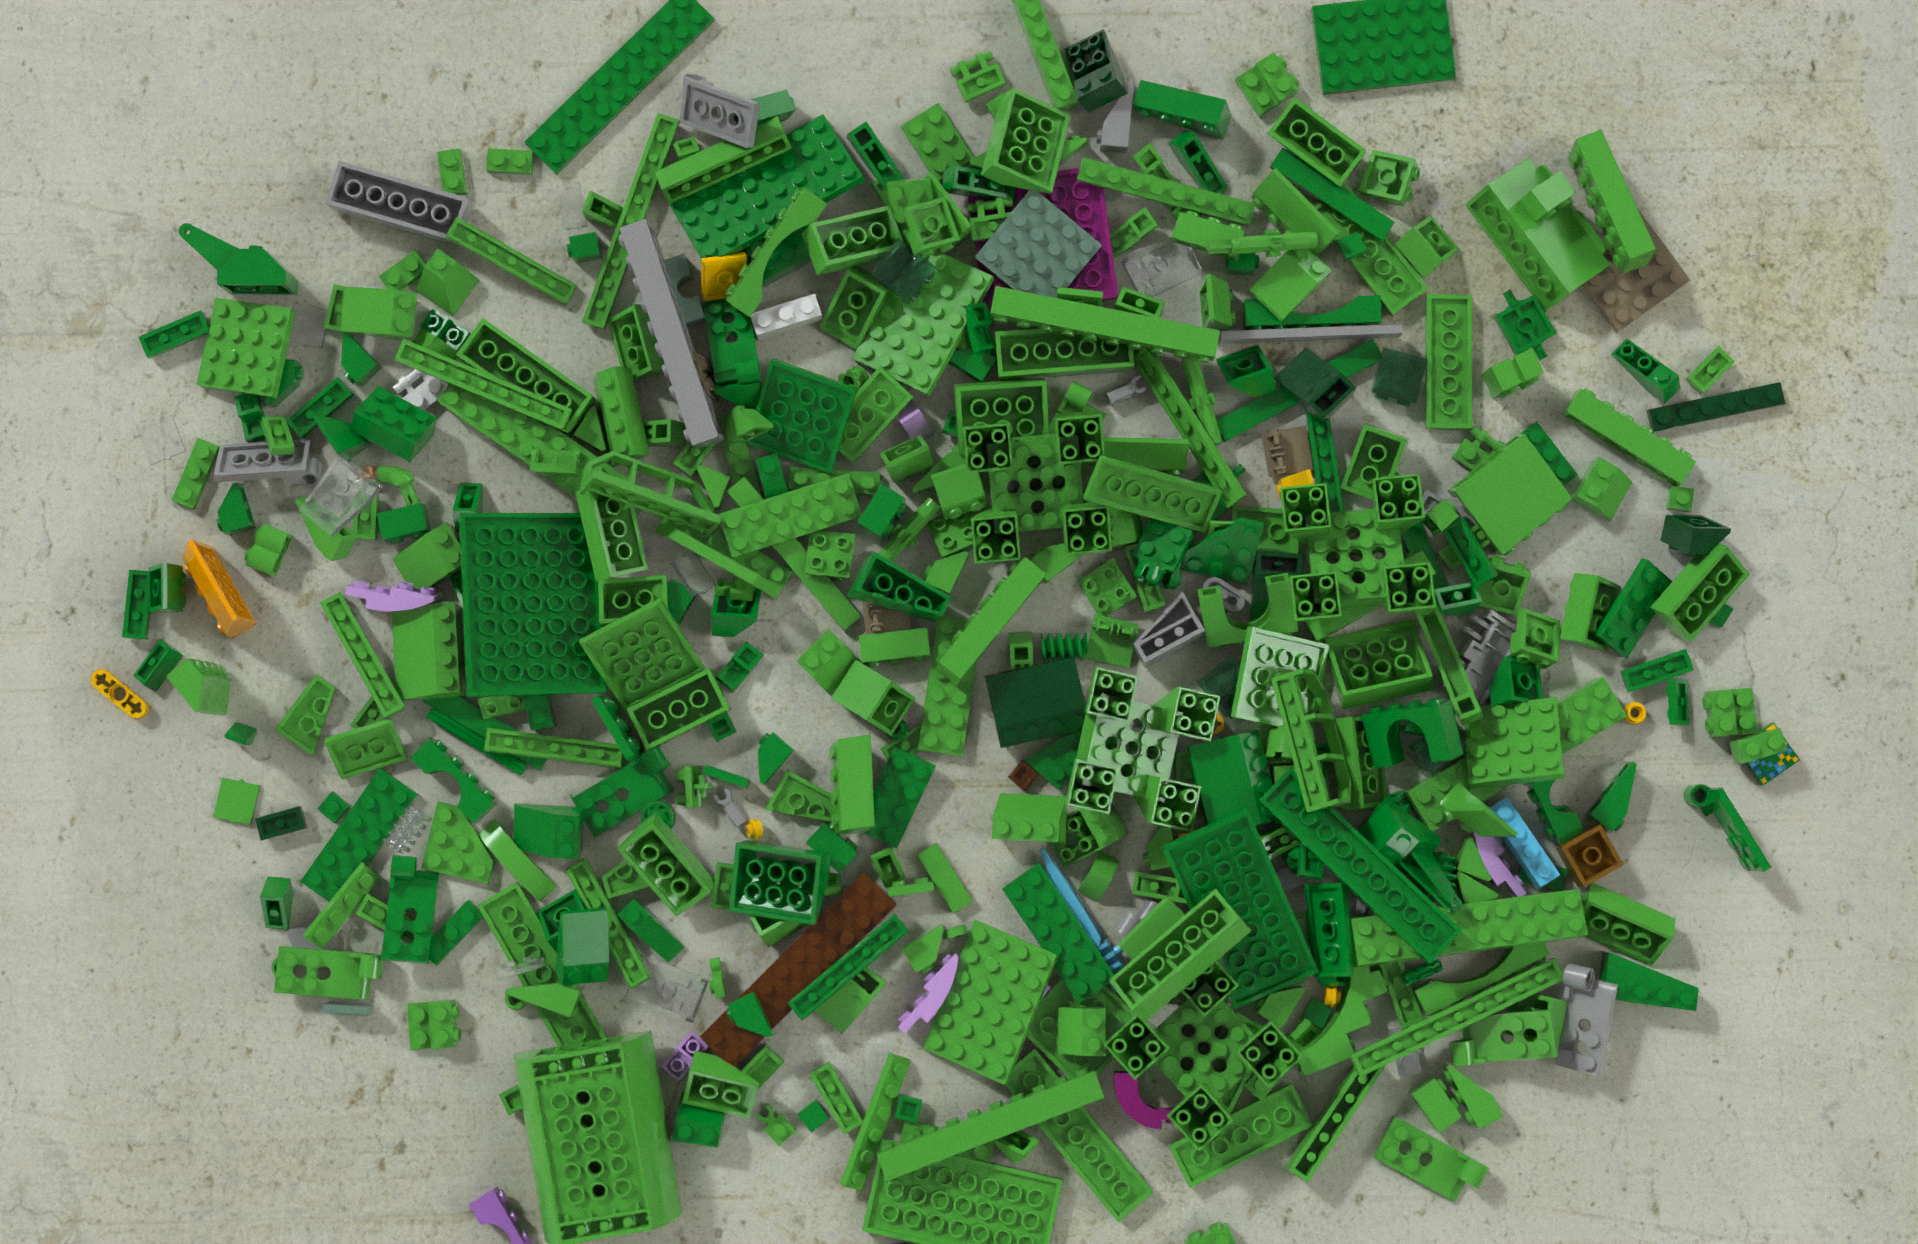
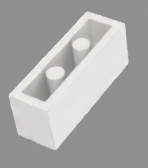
(786, 317)

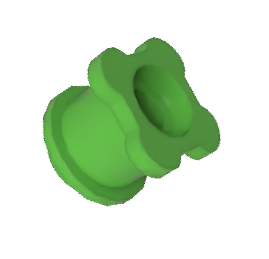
(854, 377)

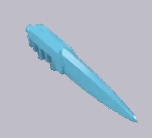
(1109, 952)

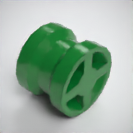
(1399, 798)

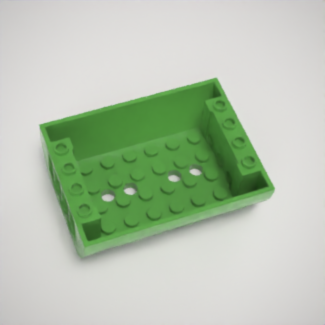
(626, 1138)

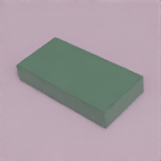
(347, 1009)

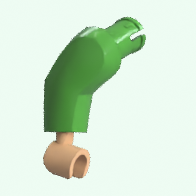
(398, 477)

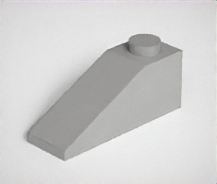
(1116, 127)

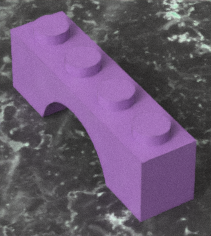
(493, 1209)

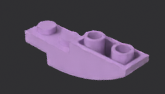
(397, 598)
(1497, 867)
(938, 986)

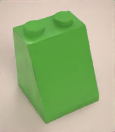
(873, 697)

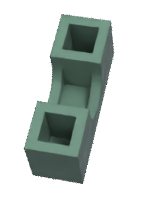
(680, 273)

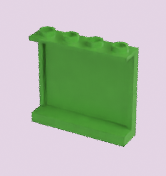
(1511, 494)

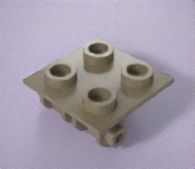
(704, 368)
(1287, 451)
(882, 619)

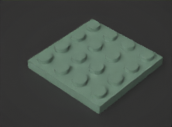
(1037, 248)

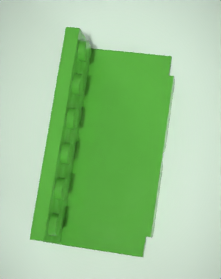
(1545, 254)

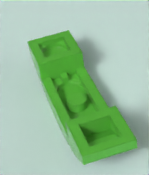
(1151, 163)
(1132, 232)
(516, 861)

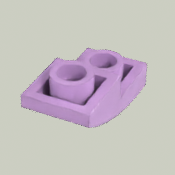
(682, 1057)

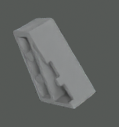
(1169, 633)

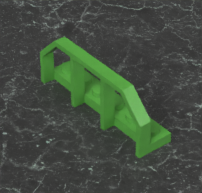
(648, 500)
(752, 567)
(1302, 742)

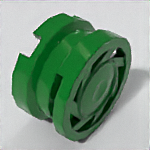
(663, 809)

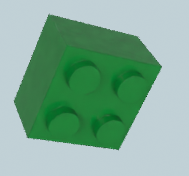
(882, 512)

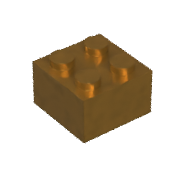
(1589, 855)

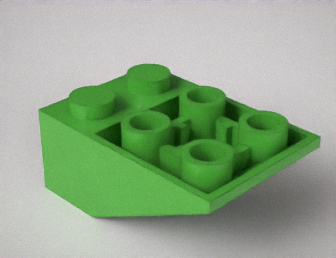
(1087, 833)
(851, 999)

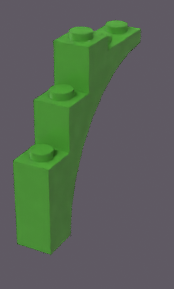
(1351, 1014)

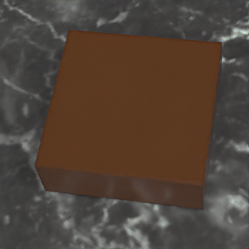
(1023, 775)

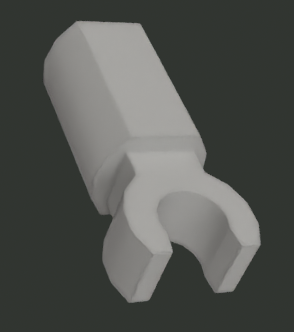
(1124, 392)
(732, 809)

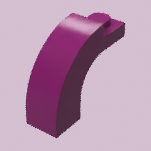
(1128, 1096)

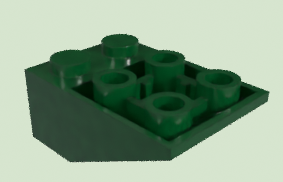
(1095, 72)
(1315, 385)
(1268, 564)

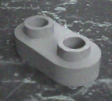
(1227, 592)

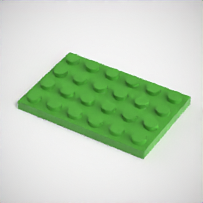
(921, 335)
(991, 1002)

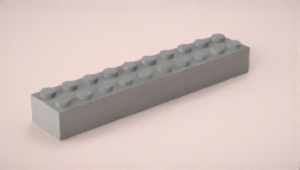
(671, 333)

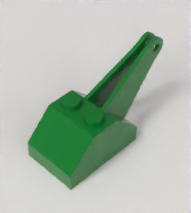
(241, 269)
(1410, 849)

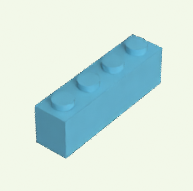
(1526, 847)

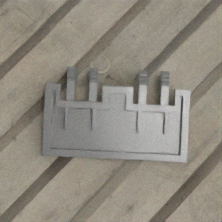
(1486, 655)

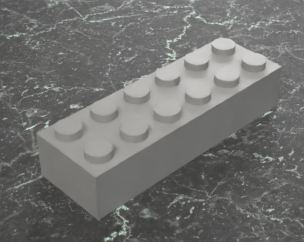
(396, 202)

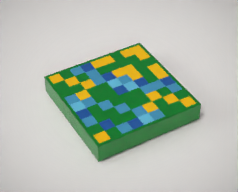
(1771, 766)

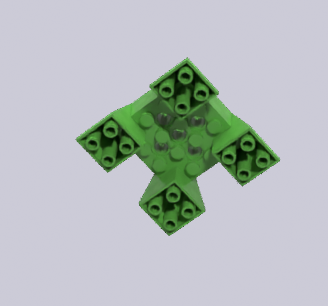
(1082, 522)
(1386, 580)
(1155, 727)
(1201, 1112)

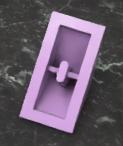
(914, 422)

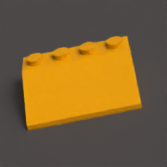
(217, 588)

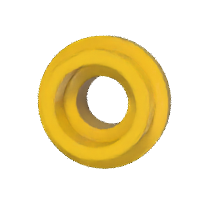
(1641, 713)
(754, 829)
(1332, 996)

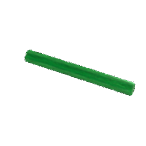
(474, 740)

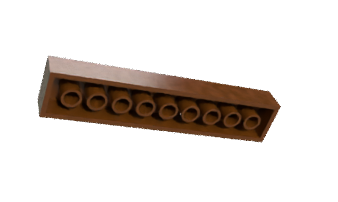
(805, 960)

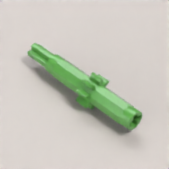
(1270, 243)
(1201, 400)
(906, 534)

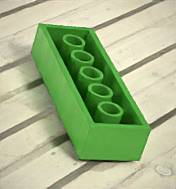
(1611, 202)
(1051, 354)
(506, 359)
(990, 621)
(1179, 955)

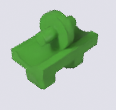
(694, 786)

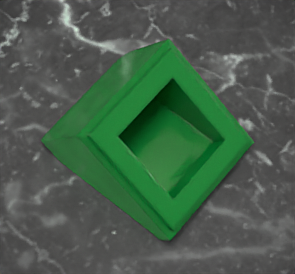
(1351, 246)
(241, 733)

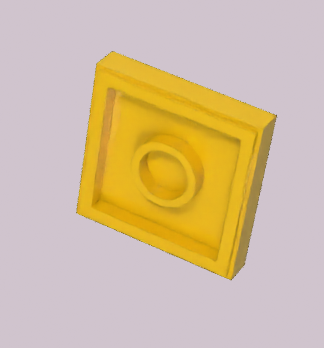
(719, 274)

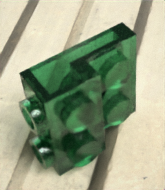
(903, 271)
(1398, 376)
(1223, 683)

